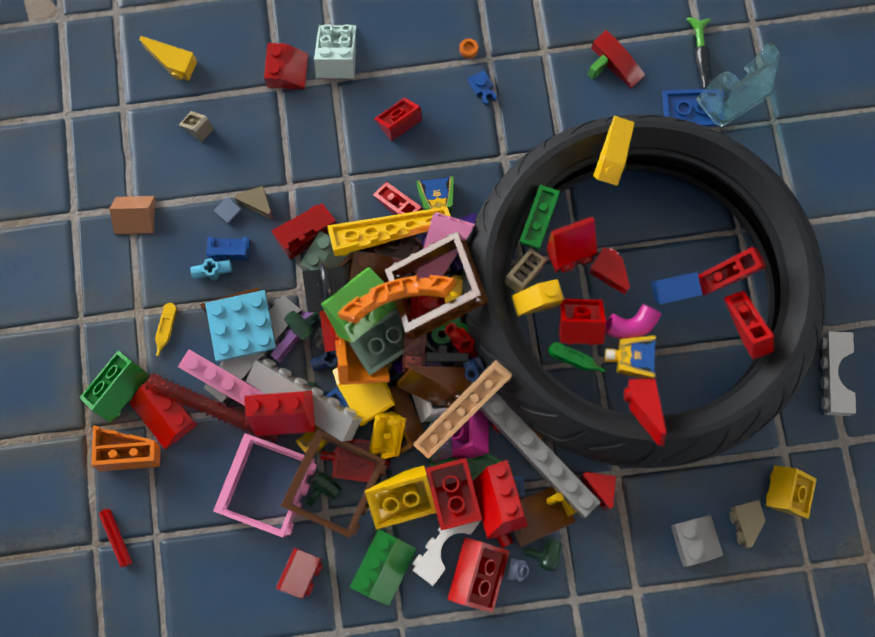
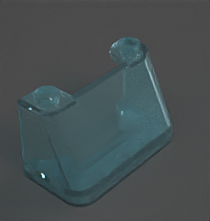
(729, 98)

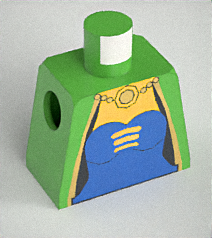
(436, 193)

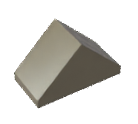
(197, 125)
(256, 201)

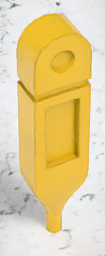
(165, 326)

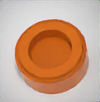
(469, 48)

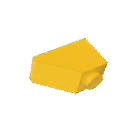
(538, 298)

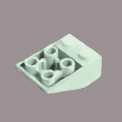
(335, 51)

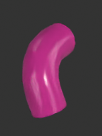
(635, 327)

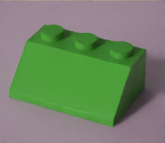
(355, 288)

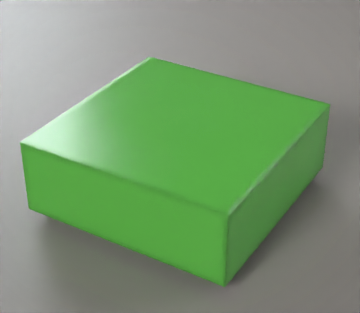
(597, 67)

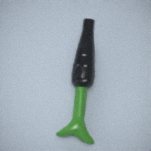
(702, 53)

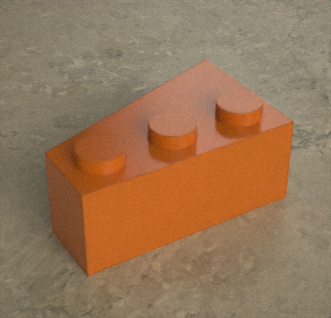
(122, 451)

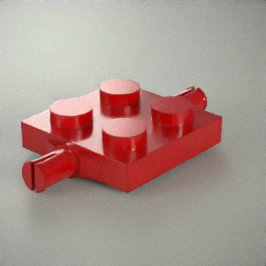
(349, 465)

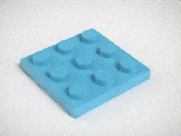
(240, 326)

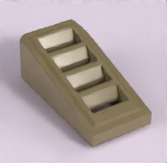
(517, 281)

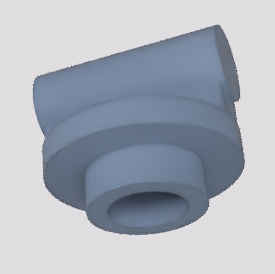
(517, 570)

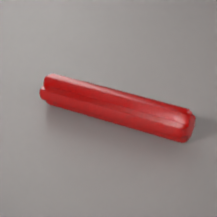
(115, 538)

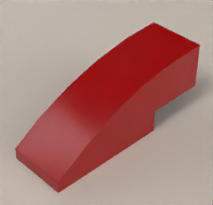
(619, 59)

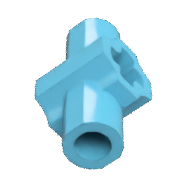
(219, 268)

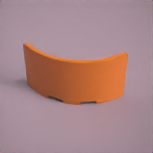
(352, 370)

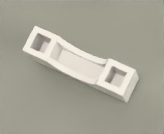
(837, 398)
(430, 565)

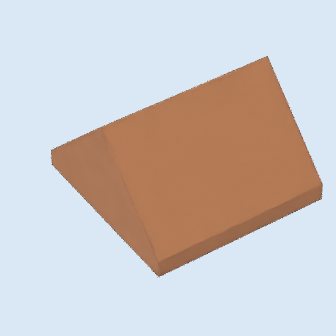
(133, 215)

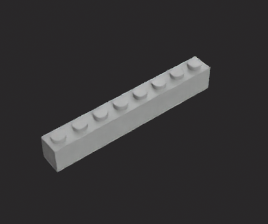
(539, 456)

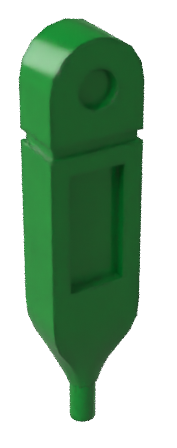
(573, 357)

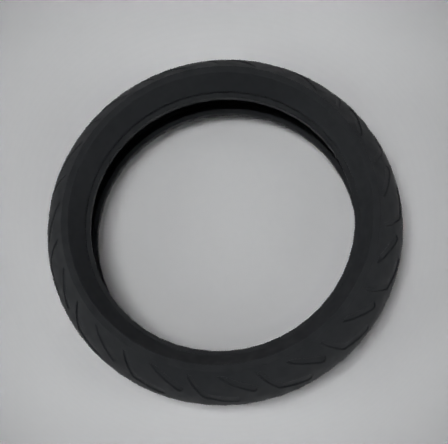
(757, 201)

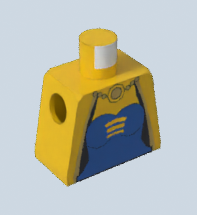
(634, 357)

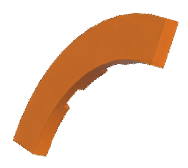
(394, 290)

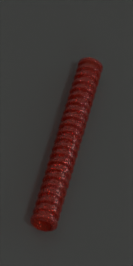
(202, 403)

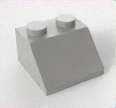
(696, 540)

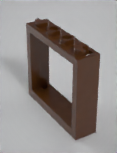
(450, 310)
(362, 507)

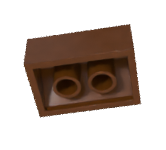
(413, 426)

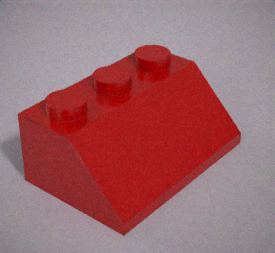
(280, 412)
(162, 416)
(499, 500)
(478, 575)

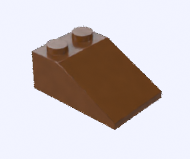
(376, 262)
(435, 384)
(541, 517)

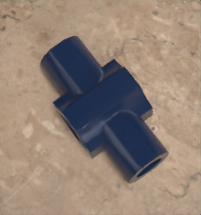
(320, 362)
(474, 368)

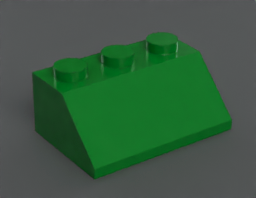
(114, 386)
(383, 567)

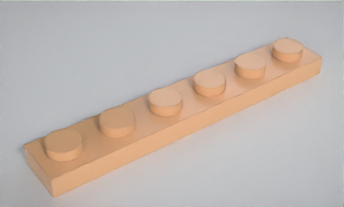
(462, 409)

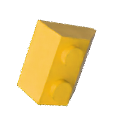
(791, 491)

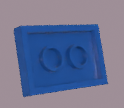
(683, 105)

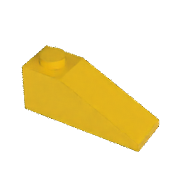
(175, 60)
(614, 151)

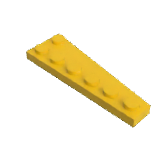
(376, 231)

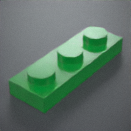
(539, 217)

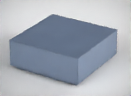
(227, 210)

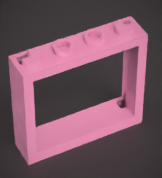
(235, 473)

